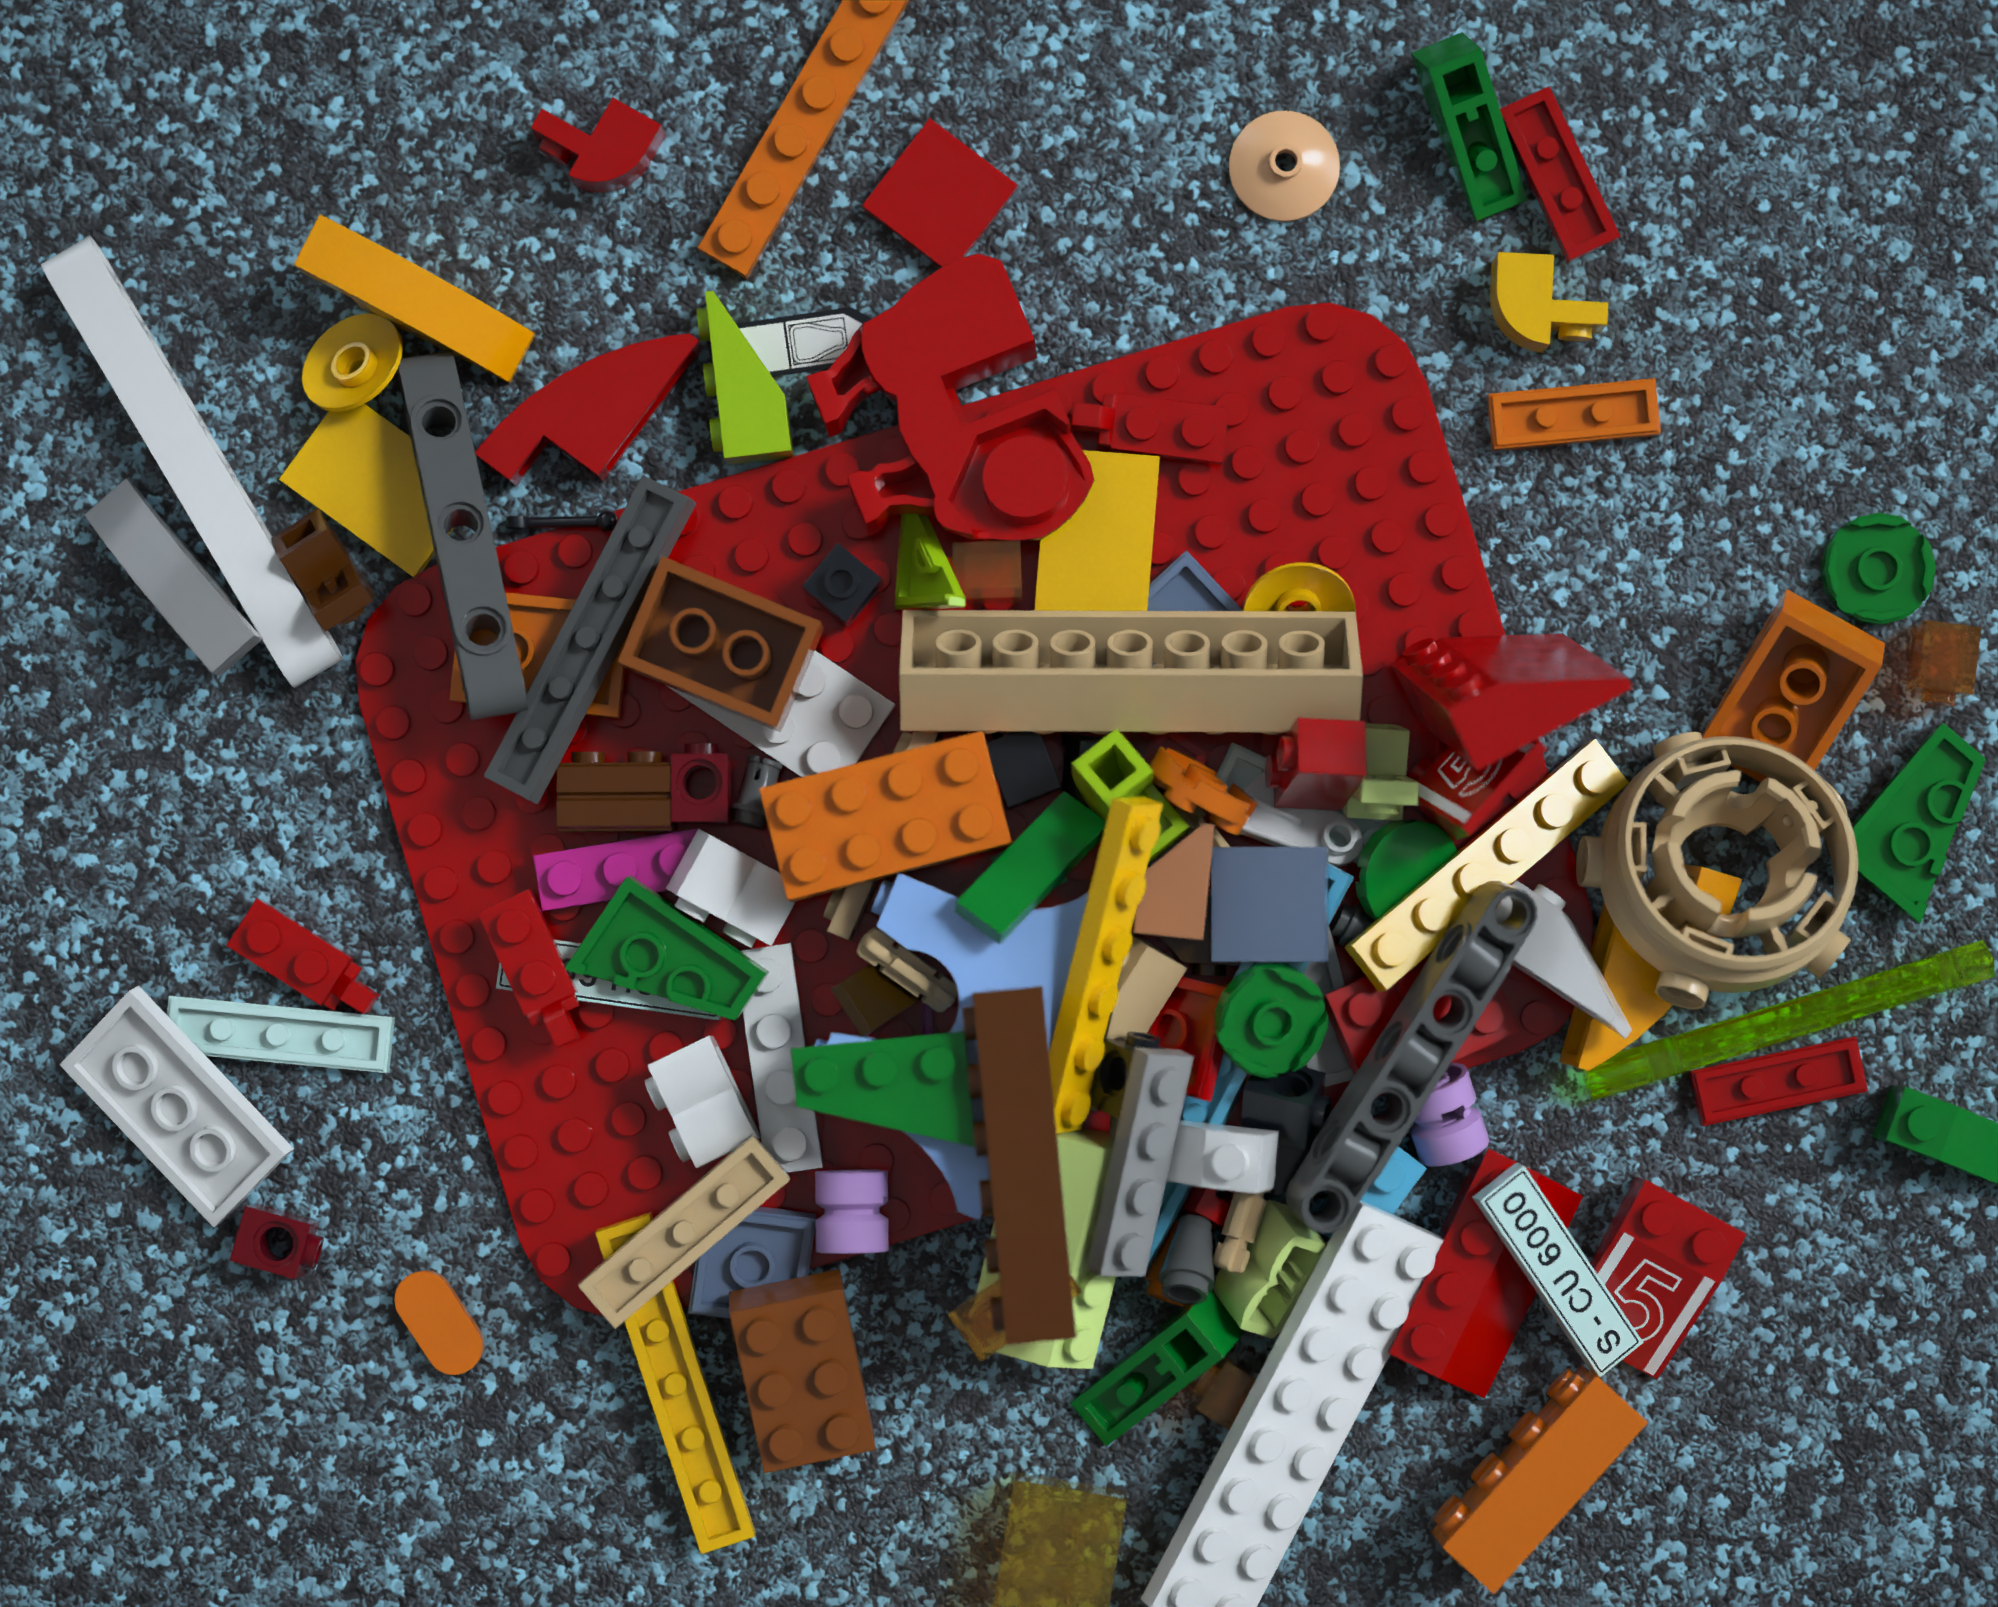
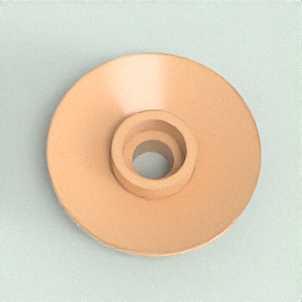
(1279, 193)

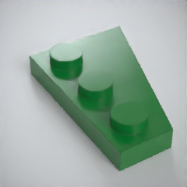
(1913, 820)
(665, 952)
(891, 1083)

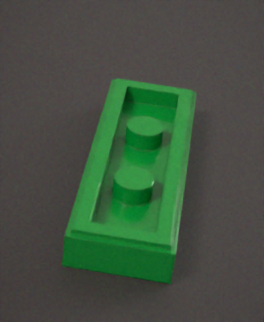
(1031, 867)

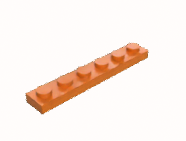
(799, 132)

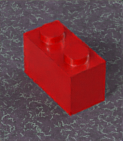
(1317, 764)

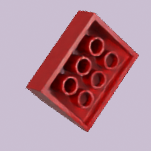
(1502, 690)

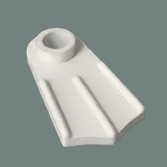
(1299, 826)

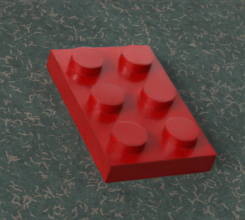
(1362, 1013)

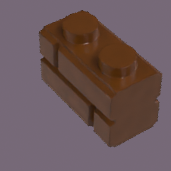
(614, 795)

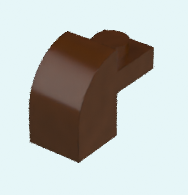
(323, 570)

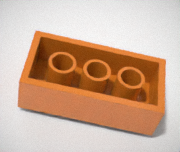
(885, 816)
(1536, 1477)

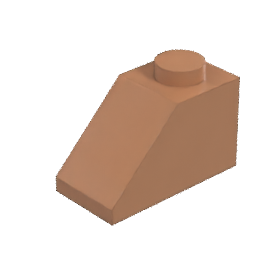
(1178, 889)

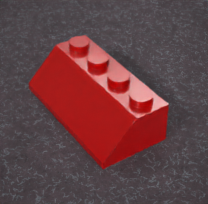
(1476, 1288)

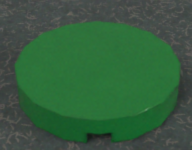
(1878, 569)
(1397, 861)
(1270, 1020)

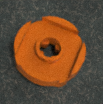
(1195, 784)

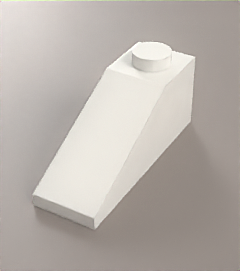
(1561, 960)
(1221, 1156)

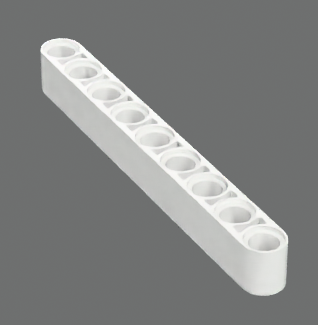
(190, 460)

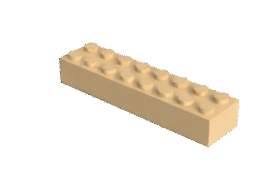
(1098, 673)

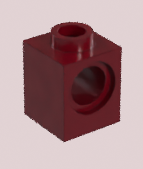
(712, 809)
(252, 1241)

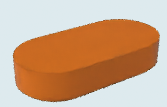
(439, 1322)

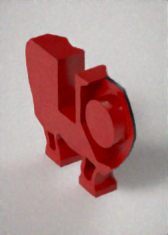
(982, 479)

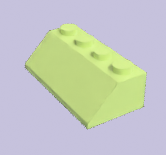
(1083, 1171)

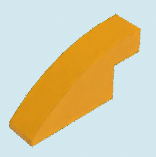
(413, 299)
(1631, 980)

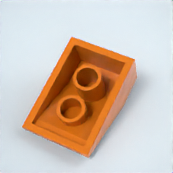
(1798, 681)

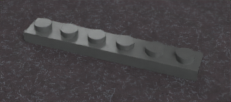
(589, 639)

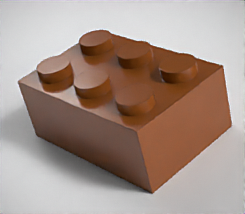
(721, 644)
(801, 1370)

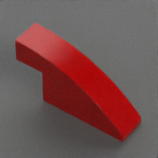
(591, 409)

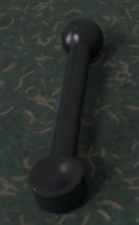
(604, 521)

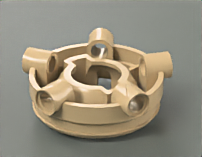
(1697, 794)

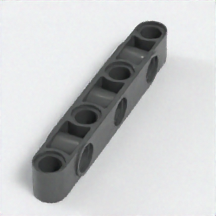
(468, 567)
(1411, 1055)

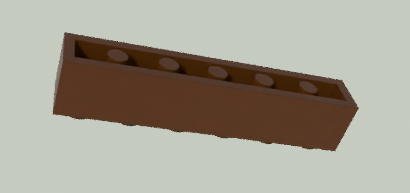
(1023, 1166)

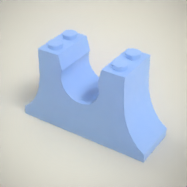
(1031, 956)

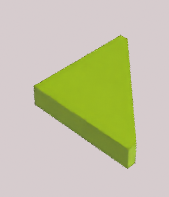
(923, 569)

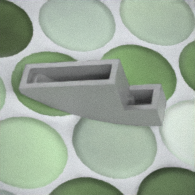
(173, 578)

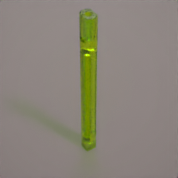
(1790, 1019)

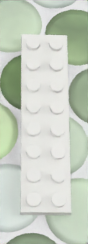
(1296, 1414)

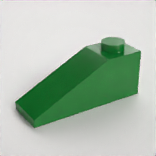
(1470, 124)
(1939, 1132)
(1158, 1368)

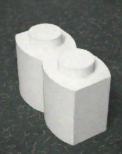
(731, 887)
(702, 1101)

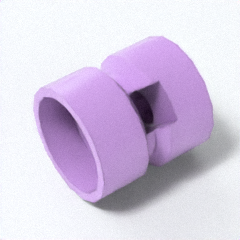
(1447, 1125)
(851, 1211)

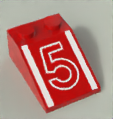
(1459, 796)
(1662, 1268)

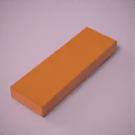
(1573, 414)

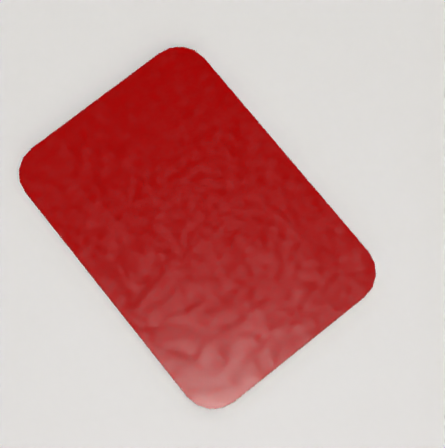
(1321, 465)

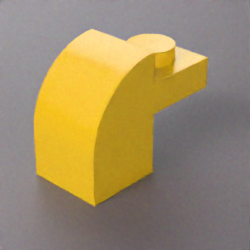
(1525, 308)

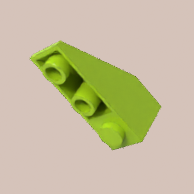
(750, 403)

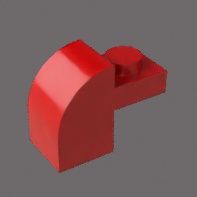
(612, 155)

